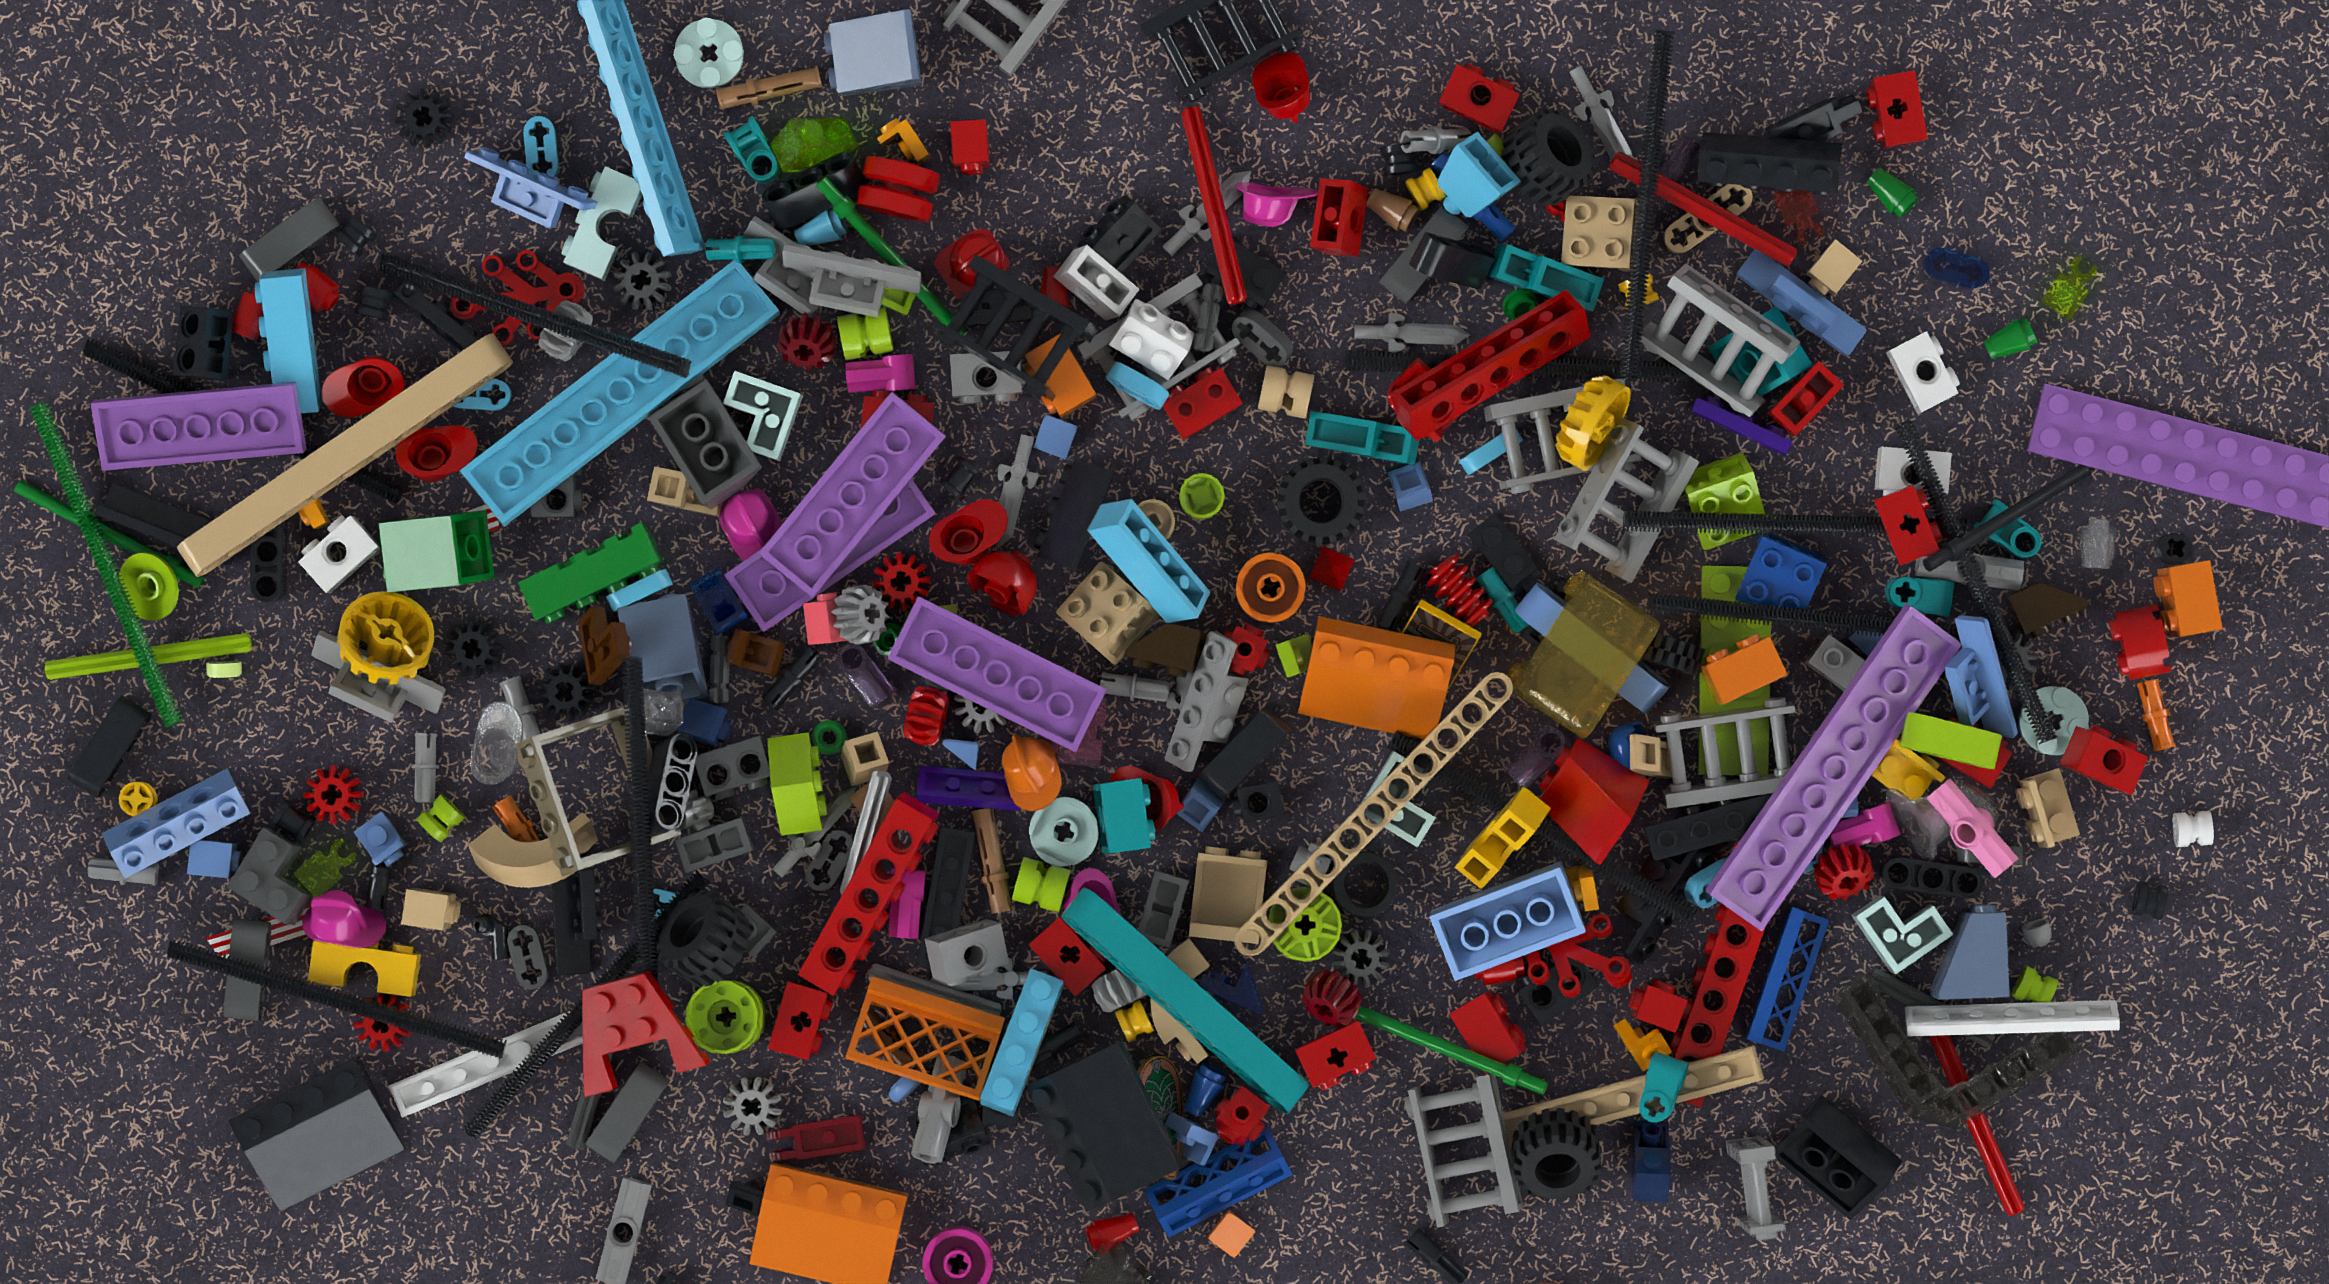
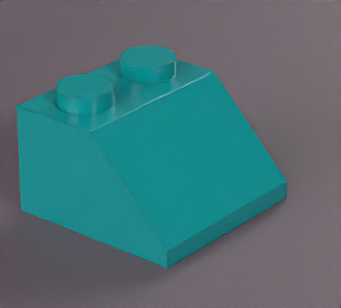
(1749, 356)
(1123, 815)

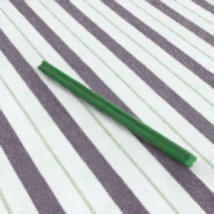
(105, 564)

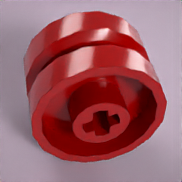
(899, 183)

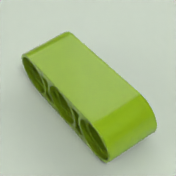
(1950, 740)

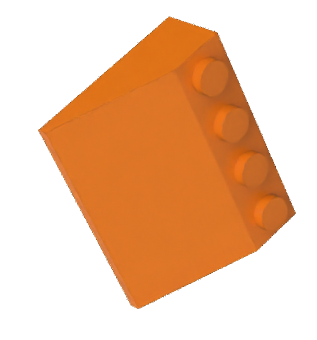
(1376, 678)
(827, 1227)

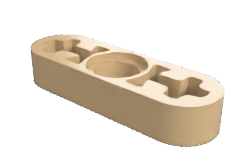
(1691, 240)

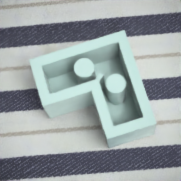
(773, 412)
(1411, 821)
(1899, 941)

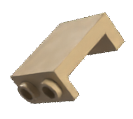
(1226, 894)

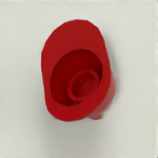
(1282, 85)
(955, 258)
(362, 386)
(436, 452)
(969, 532)
(1162, 791)

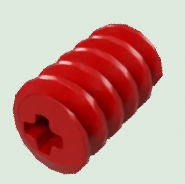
(1459, 591)

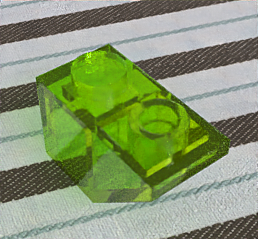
(811, 141)

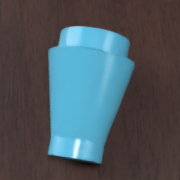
(822, 229)

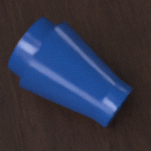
(1205, 1087)

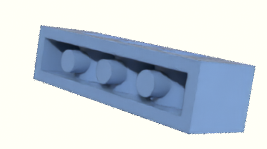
(175, 823)

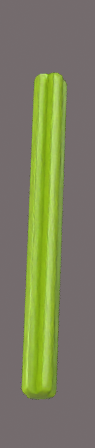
(164, 653)

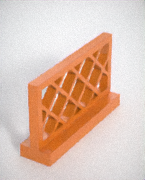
(933, 1010)

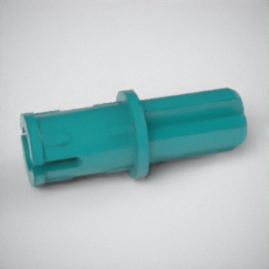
(740, 249)
(1502, 599)

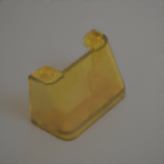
(1584, 655)

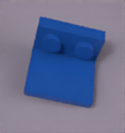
(1781, 573)

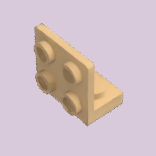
(1599, 232)
(1108, 613)
(2047, 807)

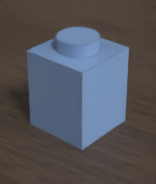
(213, 859)

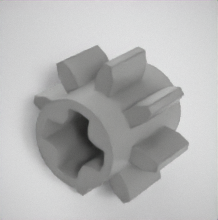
(697, 813)
(1302, 854)

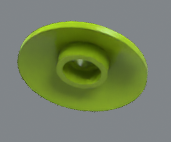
(139, 576)

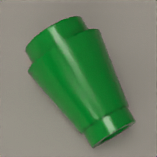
(1892, 192)
(2011, 339)

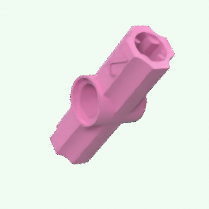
(1962, 817)

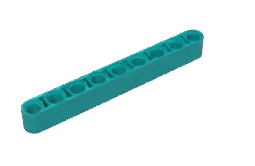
(1185, 1000)

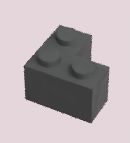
(263, 878)

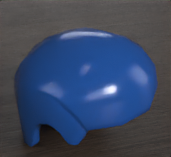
(1619, 741)

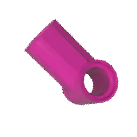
(888, 374)
(1870, 826)
(905, 913)

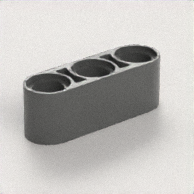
(290, 238)
(1401, 277)
(249, 943)
(627, 1112)

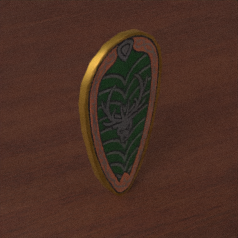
(1165, 1091)

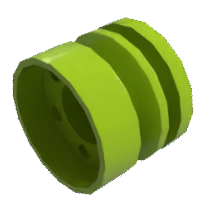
(1319, 939)
(705, 1022)

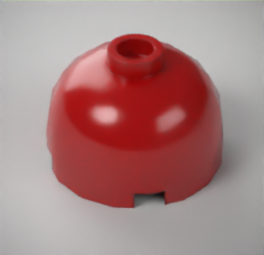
(1006, 580)

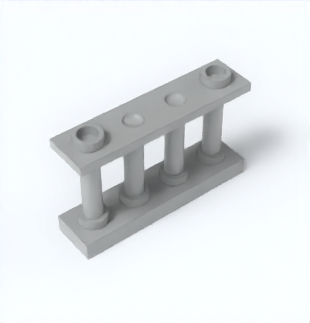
(1031, 26)
(1187, 294)
(1734, 314)
(1539, 409)
(1660, 496)
(1716, 786)
(1752, 1156)
(1497, 1160)

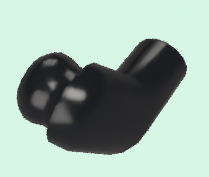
(495, 932)

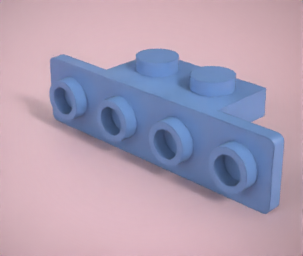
(529, 194)
(1801, 302)
(1978, 679)

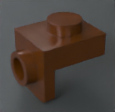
(755, 652)

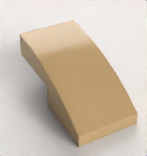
(673, 490)
(1649, 756)

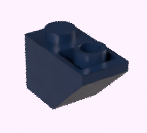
(705, 723)
(1651, 1161)

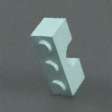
(586, 249)

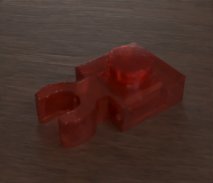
(1797, 208)

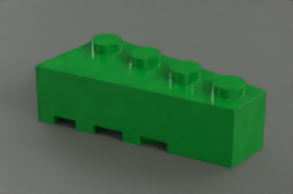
(591, 573)

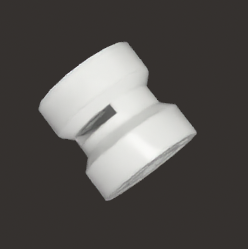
(2191, 829)

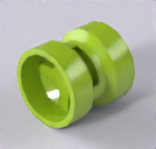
(446, 812)
(2033, 987)

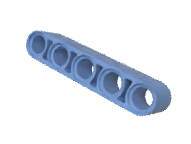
(1643, 685)

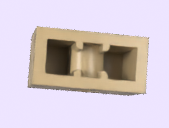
(430, 909)

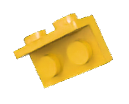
(1907, 771)

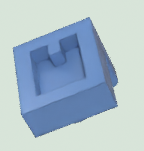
(381, 840)
(1196, 1139)

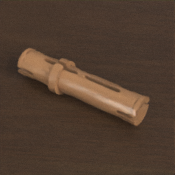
(768, 88)
(994, 870)

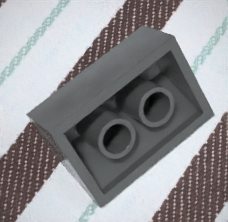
(706, 444)

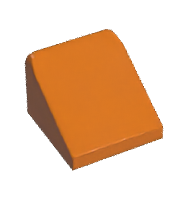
(1231, 1234)

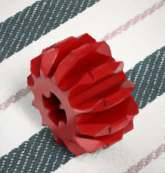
(892, 574)
(926, 715)
(341, 803)
(1843, 871)
(380, 1034)

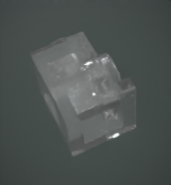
(662, 711)

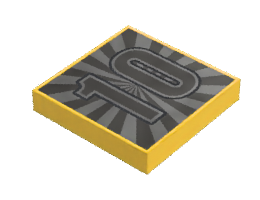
(1437, 625)

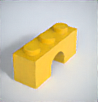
(1502, 836)
(395, 968)

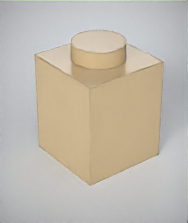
(1832, 269)
(863, 756)

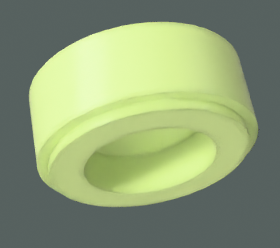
(223, 669)

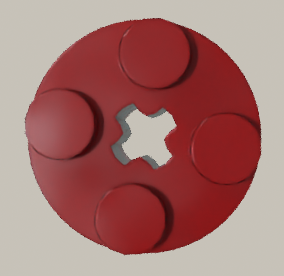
(2141, 642)

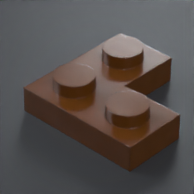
(602, 644)

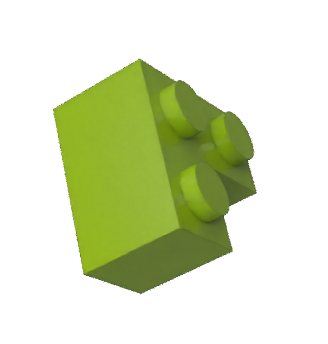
(796, 783)

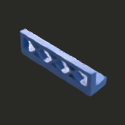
(1775, 974)
(1220, 1187)

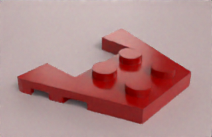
(629, 1015)

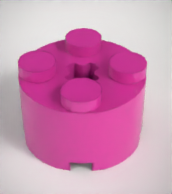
(955, 1241)

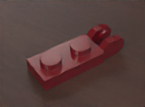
(821, 1138)

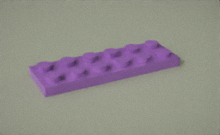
(198, 426)
(852, 494)
(774, 596)
(997, 674)

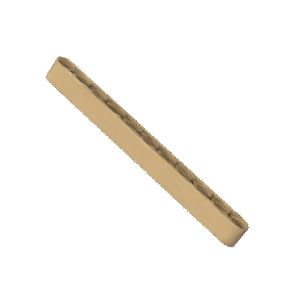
(344, 455)
(1388, 804)

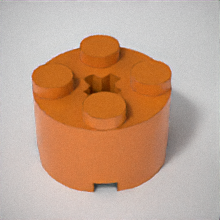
(1251, 580)

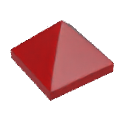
(1331, 568)

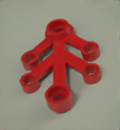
(525, 292)
(1569, 949)

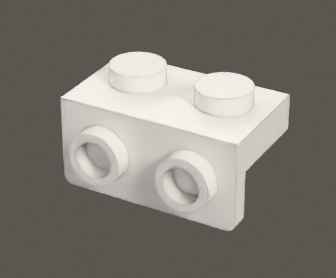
(1152, 339)

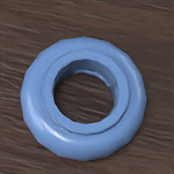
(903, 1088)

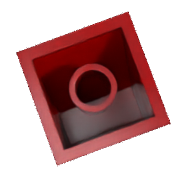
(1592, 797)

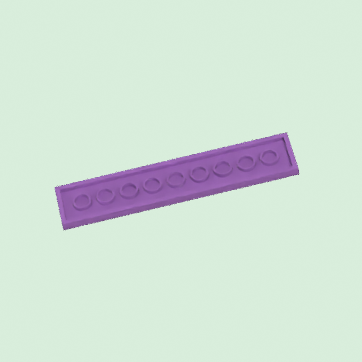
(2182, 454)
(1833, 767)

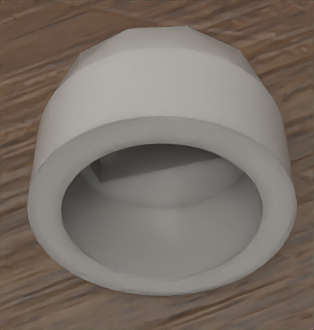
(2037, 932)

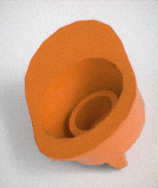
(1031, 773)

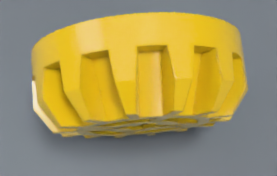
(1591, 421)
(395, 632)

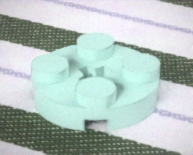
(709, 73)
(2059, 701)
(1070, 850)

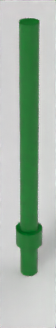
(845, 207)
(111, 535)
(1511, 1074)

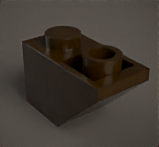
(2040, 605)
(1169, 647)

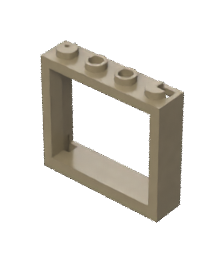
(547, 799)

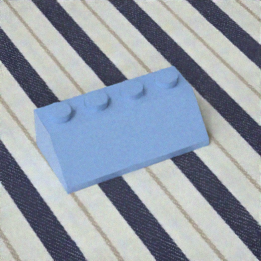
(1507, 921)

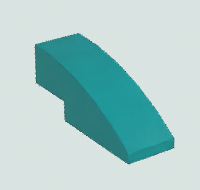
(1544, 275)
(1361, 438)

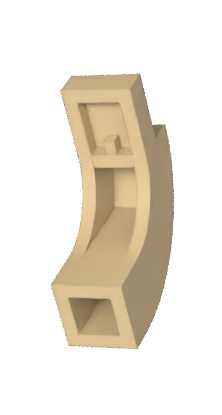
(526, 863)
(1193, 963)

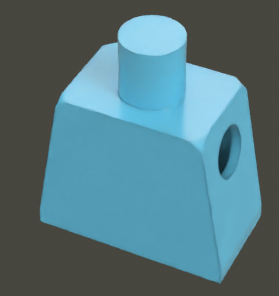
(1474, 177)

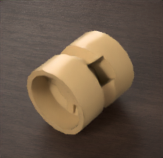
(1286, 392)
(1160, 516)

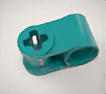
(750, 147)
(2006, 536)
(1926, 594)
(1664, 1081)

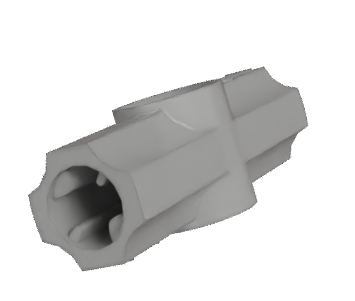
(1998, 572)
(937, 1114)
(631, 1210)

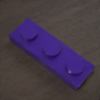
(1741, 424)
(964, 788)

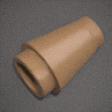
(1393, 209)

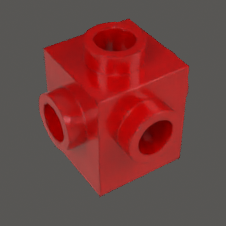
(1258, 655)
(1240, 1117)

